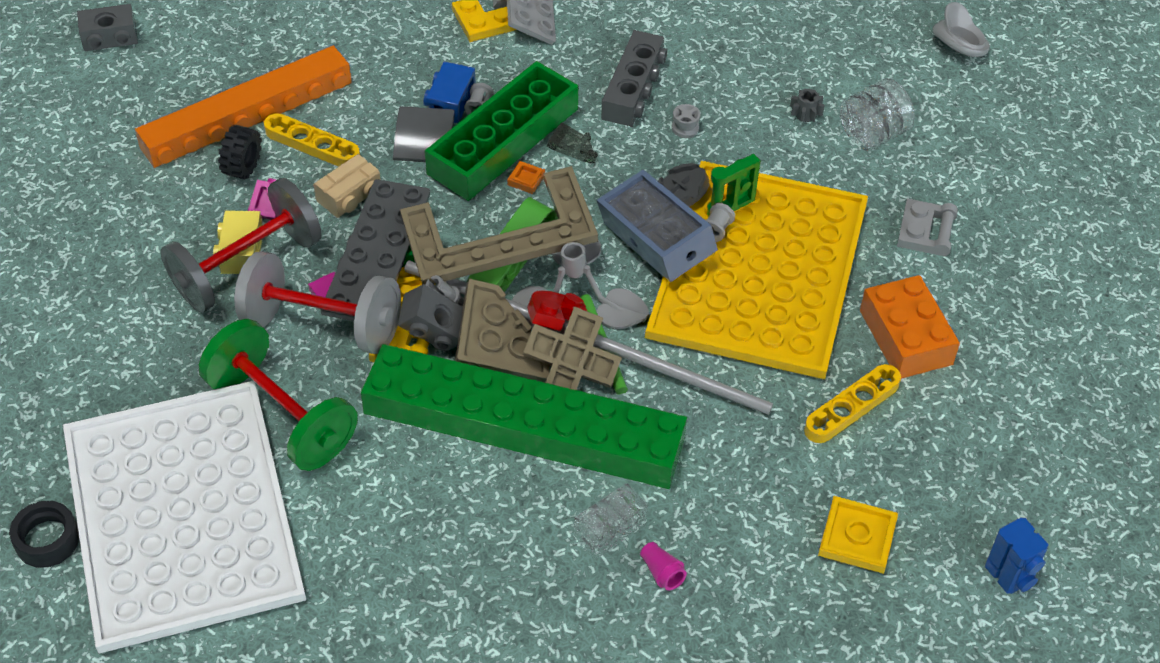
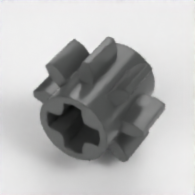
(807, 105)

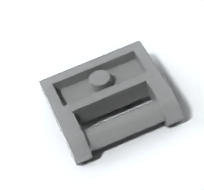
(917, 226)

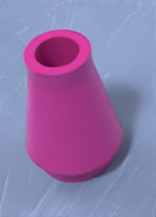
(664, 567)

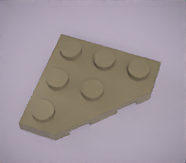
(495, 334)

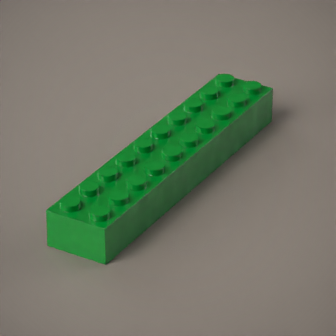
(525, 415)

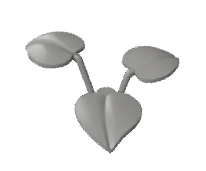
(618, 309)

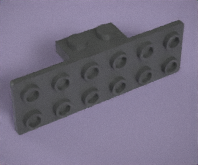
(377, 242)

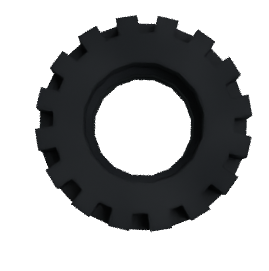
(239, 152)

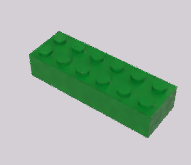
(501, 130)

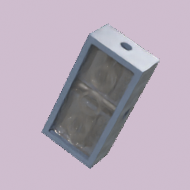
(657, 225)

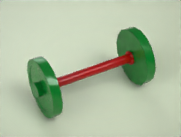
(237, 354)

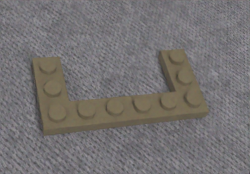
(449, 263)

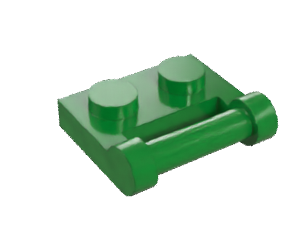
(741, 180)

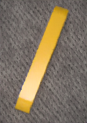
(314, 138)
(851, 402)

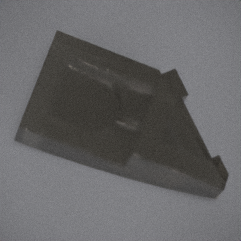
(572, 143)

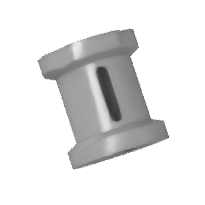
(477, 97)
(720, 217)

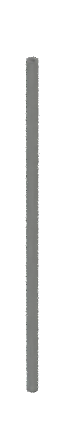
(643, 359)

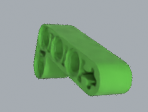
(528, 214)

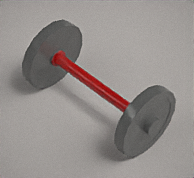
(292, 213)

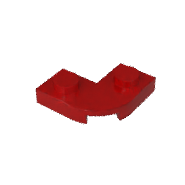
(552, 308)

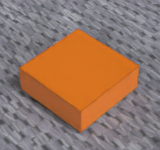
(526, 177)

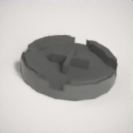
(686, 182)

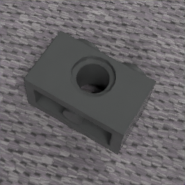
(107, 27)
(431, 317)

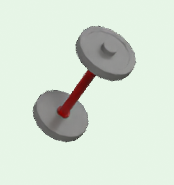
(262, 290)

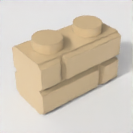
(346, 186)

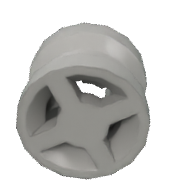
(686, 120)

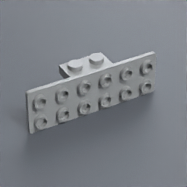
(531, 17)

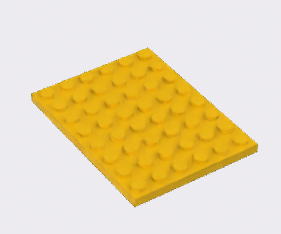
(772, 283)

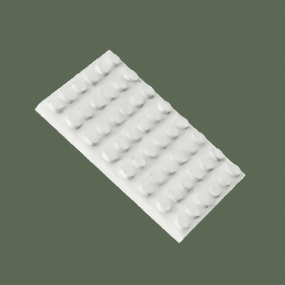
(180, 516)

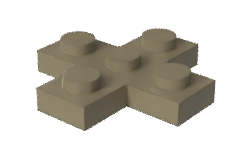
(573, 353)

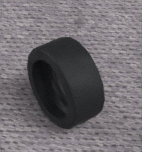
(37, 514)

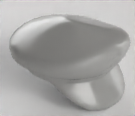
(960, 32)

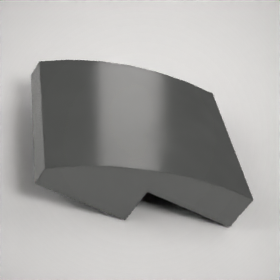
(418, 130)

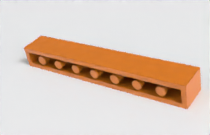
(243, 106)

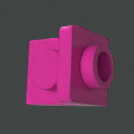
(260, 199)

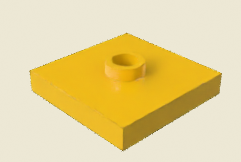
(858, 534)

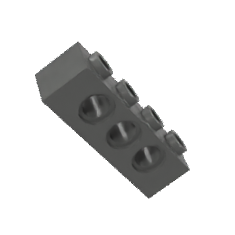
(633, 78)

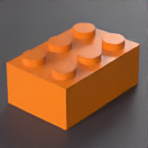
(909, 326)

